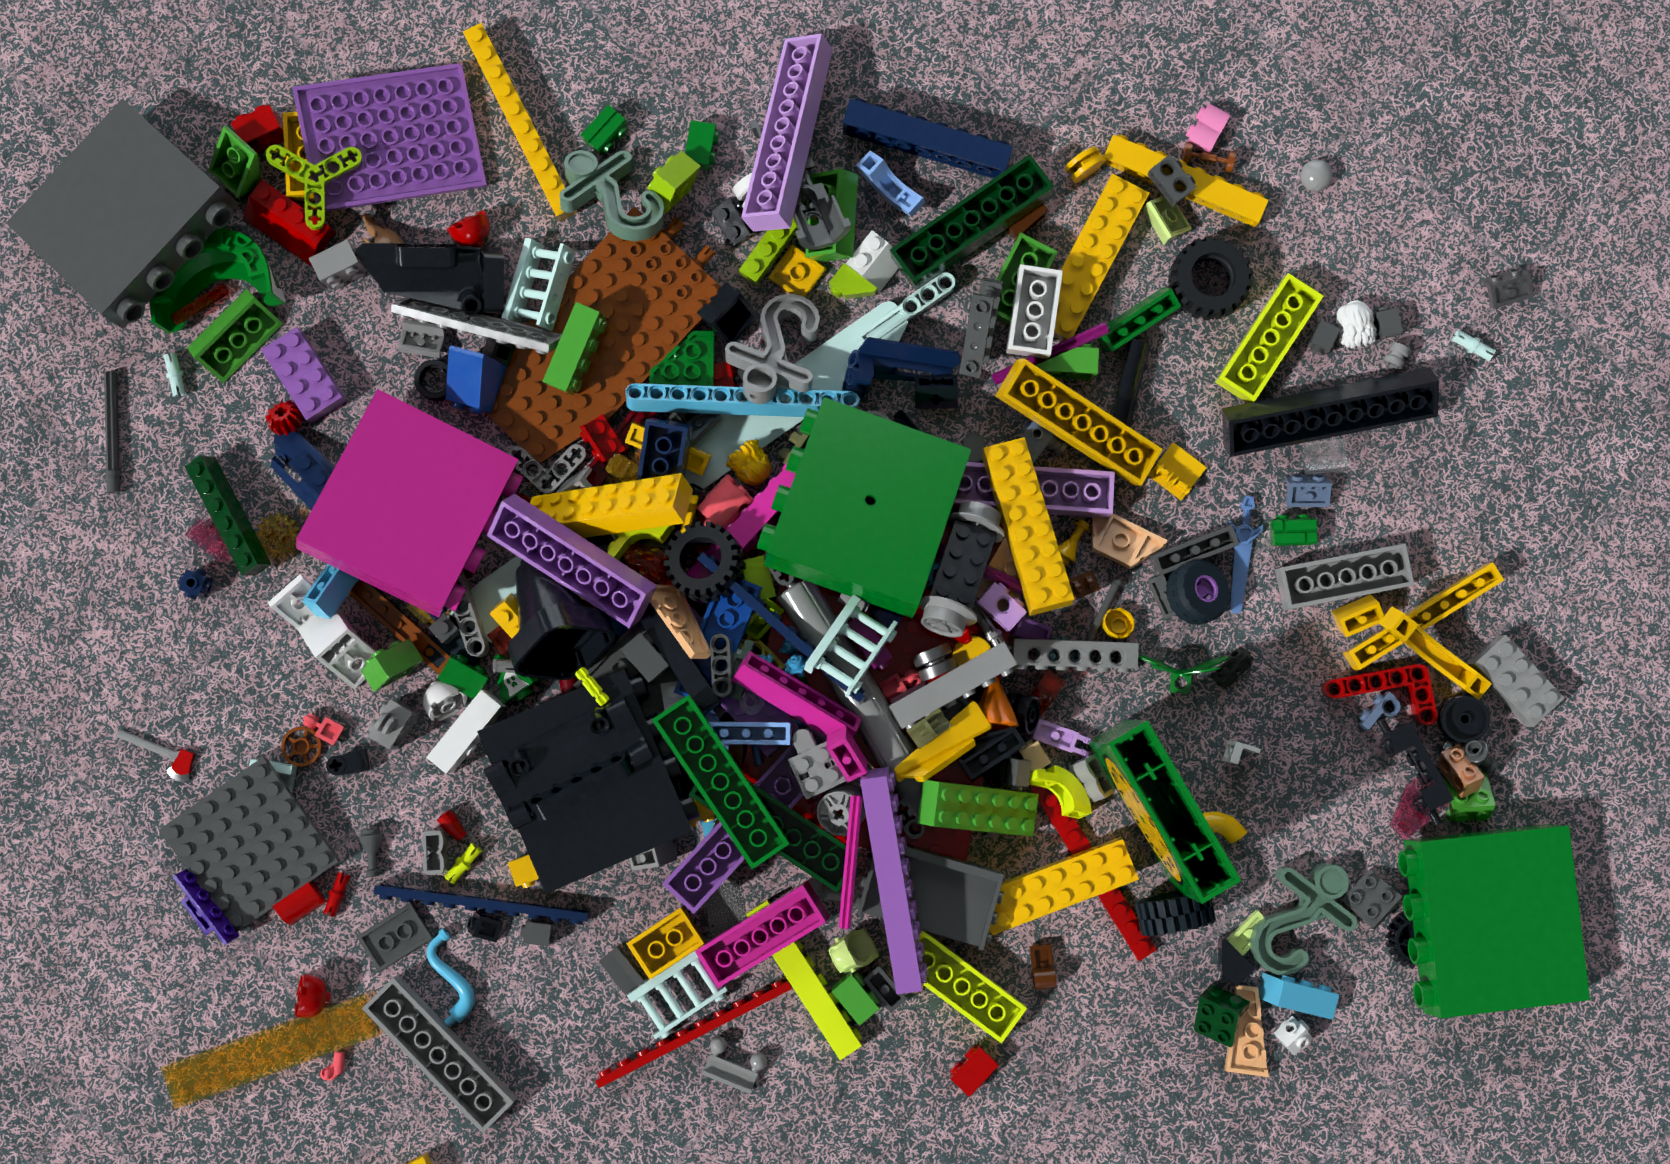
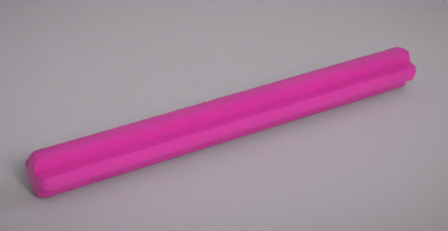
(850, 862)

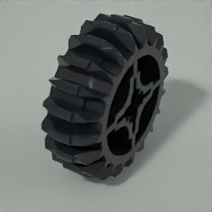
(1396, 942)

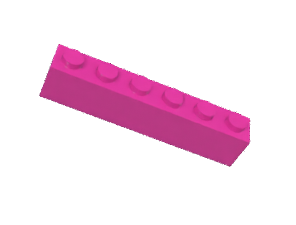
(794, 696)

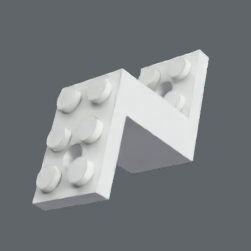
(330, 640)

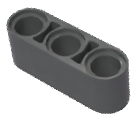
(717, 656)

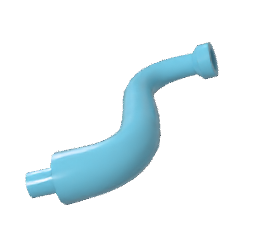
(462, 986)

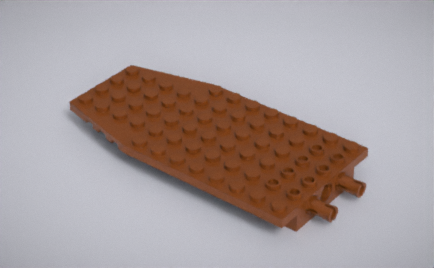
(650, 307)

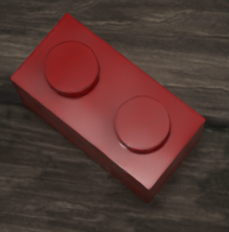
(973, 1069)

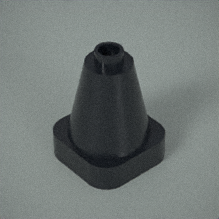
(555, 628)

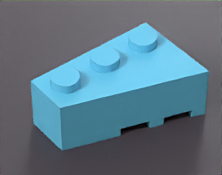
(1298, 996)

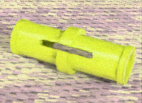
(463, 863)

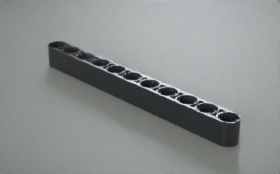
(681, 664)

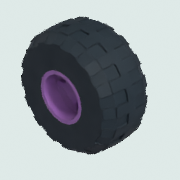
(1198, 592)

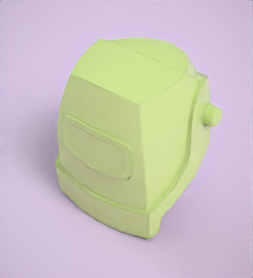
(853, 951)

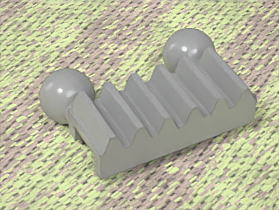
(730, 1072)

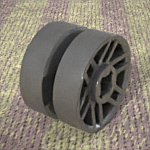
(935, 662)

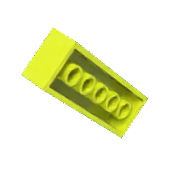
(1269, 339)
(969, 990)

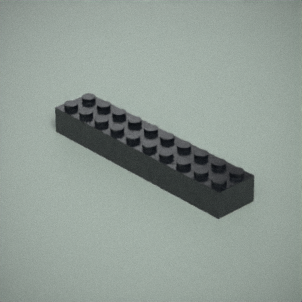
(1330, 412)

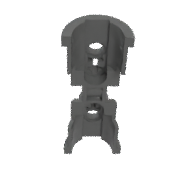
(826, 211)

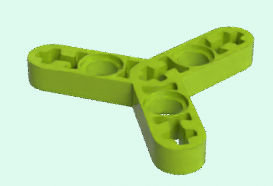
(304, 176)

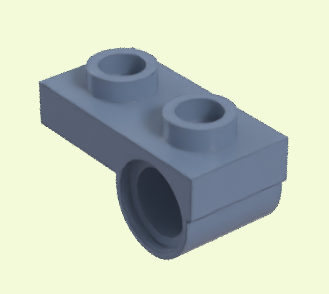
(1370, 716)

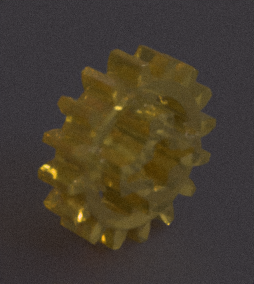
(274, 526)

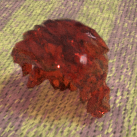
(649, 561)

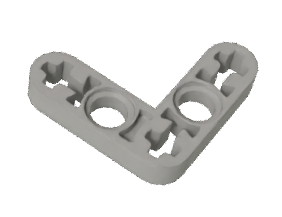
(544, 474)

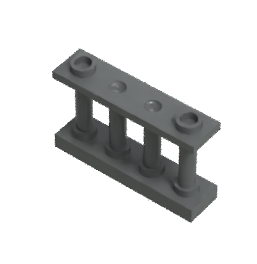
(981, 327)

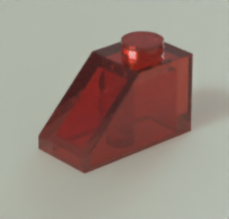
(1047, 689)

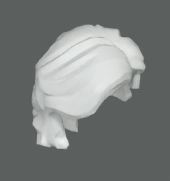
(1356, 324)

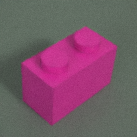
(846, 754)

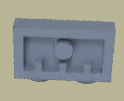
(1308, 490)

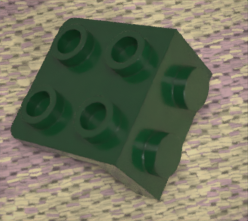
(1219, 1015)

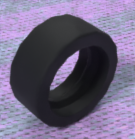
(419, 375)

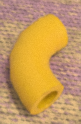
(1225, 825)

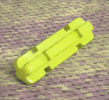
(592, 686)

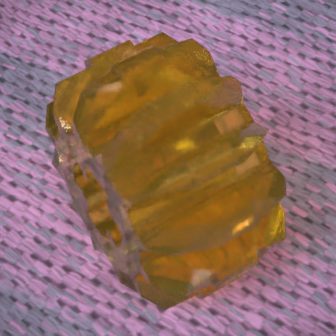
(622, 468)

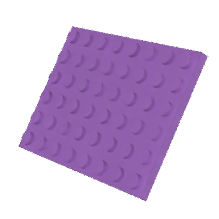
(408, 126)

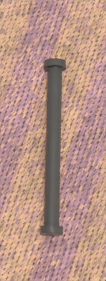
(1116, 584)

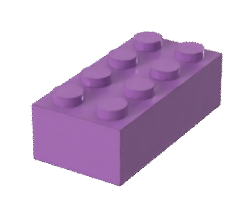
(304, 375)

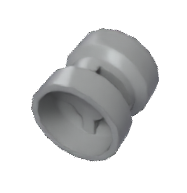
(1396, 356)

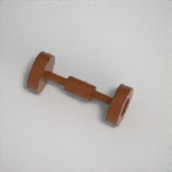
(1229, 160)

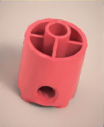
(724, 503)

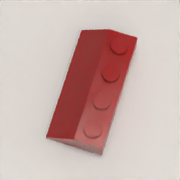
(285, 222)

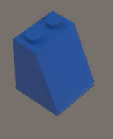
(473, 380)

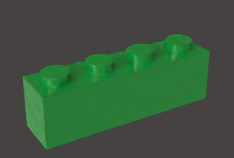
(1139, 318)

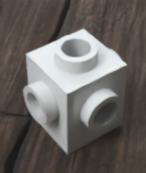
(1293, 1035)

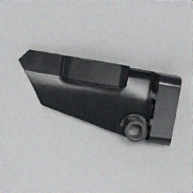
(439, 273)

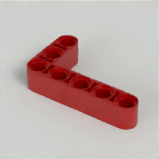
(1385, 682)

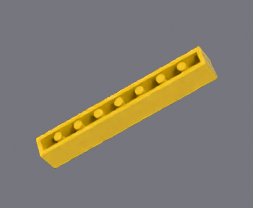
(1209, 191)
(1426, 614)

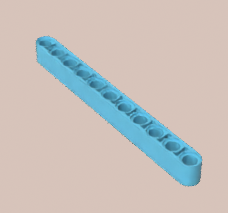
(732, 396)

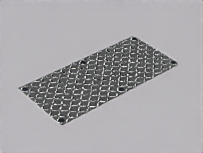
(725, 907)

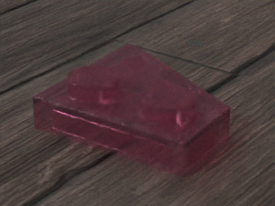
(1405, 818)

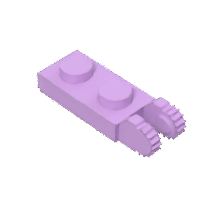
(1059, 737)

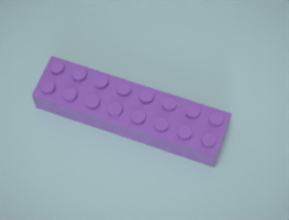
(571, 560)

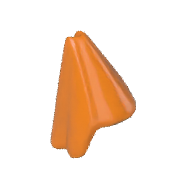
(997, 707)

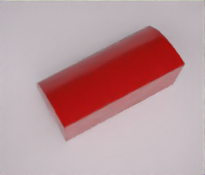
(300, 903)

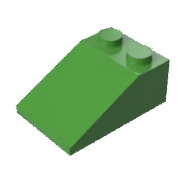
(235, 164)
(1077, 364)

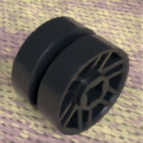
(1026, 711)

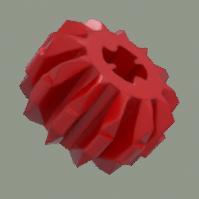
(284, 418)

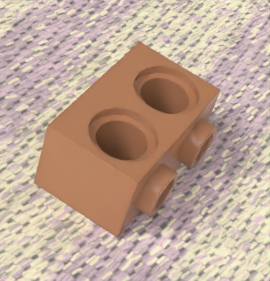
(1460, 773)

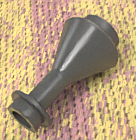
(1477, 752)
(371, 841)

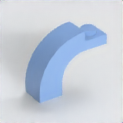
(888, 185)

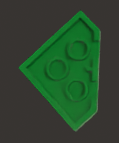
(688, 362)

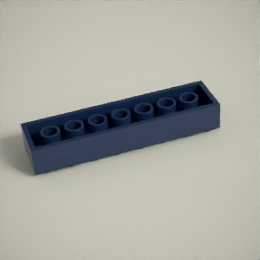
(926, 138)

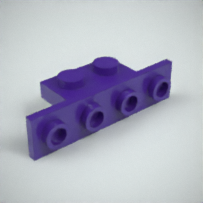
(203, 909)

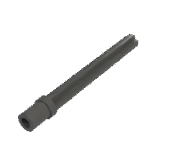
(111, 432)

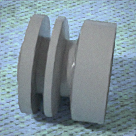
(832, 802)

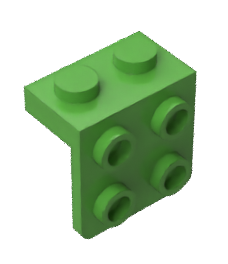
(1474, 806)

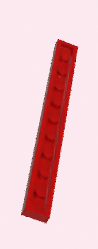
(1112, 900)
(684, 1035)

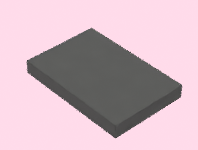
(395, 937)

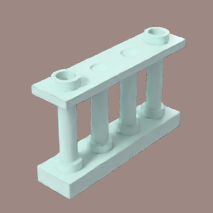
(524, 278)
(841, 627)
(659, 982)

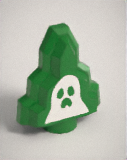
(514, 685)

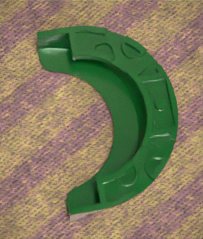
(223, 257)

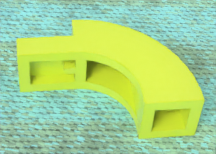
(625, 539)
(1067, 789)

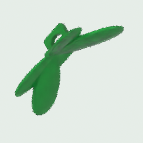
(1206, 666)

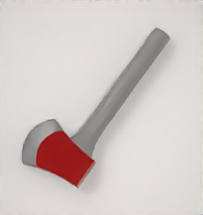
(182, 760)

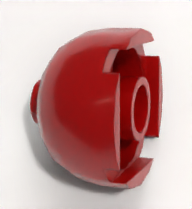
(470, 230)
(311, 996)

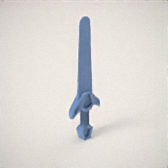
(1242, 554)

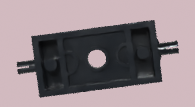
(1436, 791)

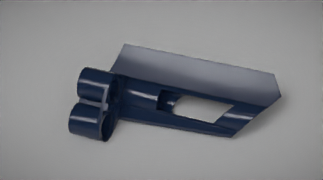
(882, 357)
(290, 447)

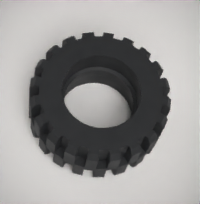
(1222, 253)

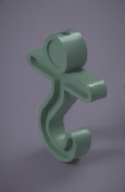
(591, 180)
(1316, 902)

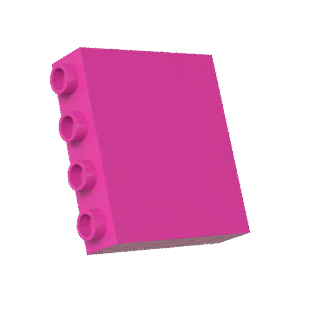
(409, 504)

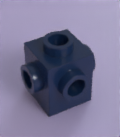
(202, 583)

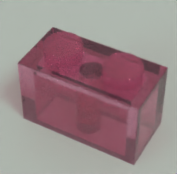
(208, 539)

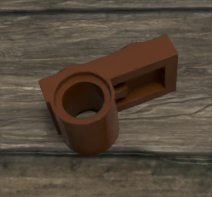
(1042, 966)

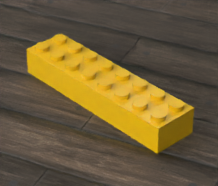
(1096, 251)
(1078, 422)
(620, 505)
(1027, 526)
(1063, 884)

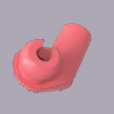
(335, 1068)

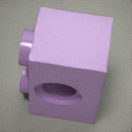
(989, 600)

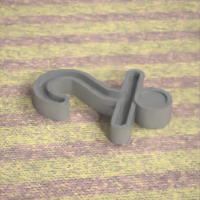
(771, 367)

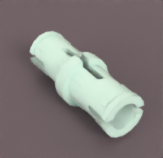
(1473, 345)
(174, 374)

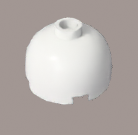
(442, 700)

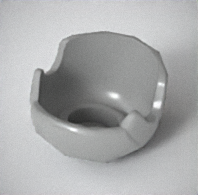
(1316, 175)

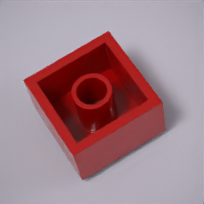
(260, 128)

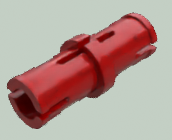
(337, 894)

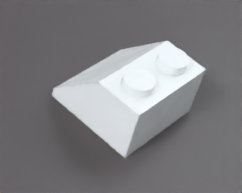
(874, 261)

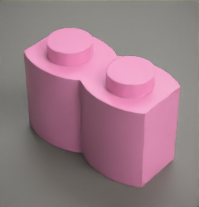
(1207, 128)

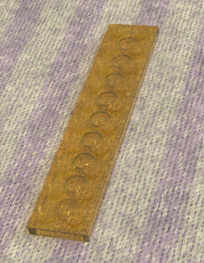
(268, 1052)

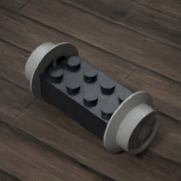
(961, 569)

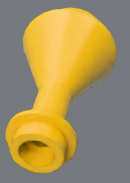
(1069, 547)

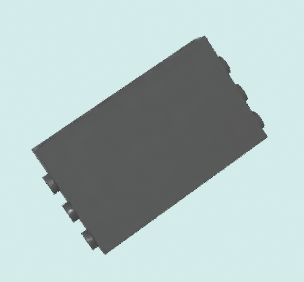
(950, 895)

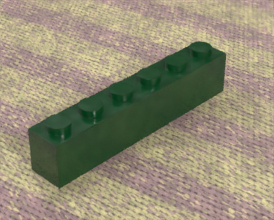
(228, 515)

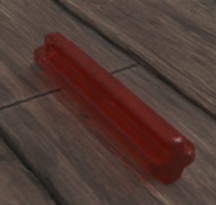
(199, 304)

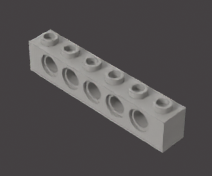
(1126, 652)

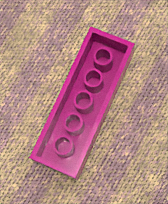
(762, 934)

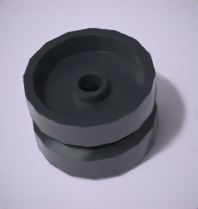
(1450, 714)

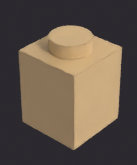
(1036, 754)

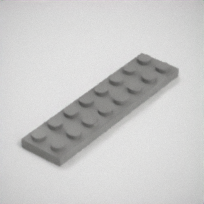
(479, 324)

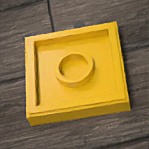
(796, 272)

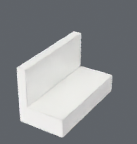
(1234, 750)

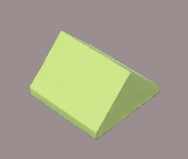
(1166, 220)

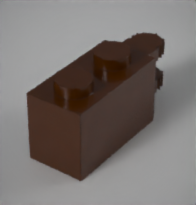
(1084, 585)

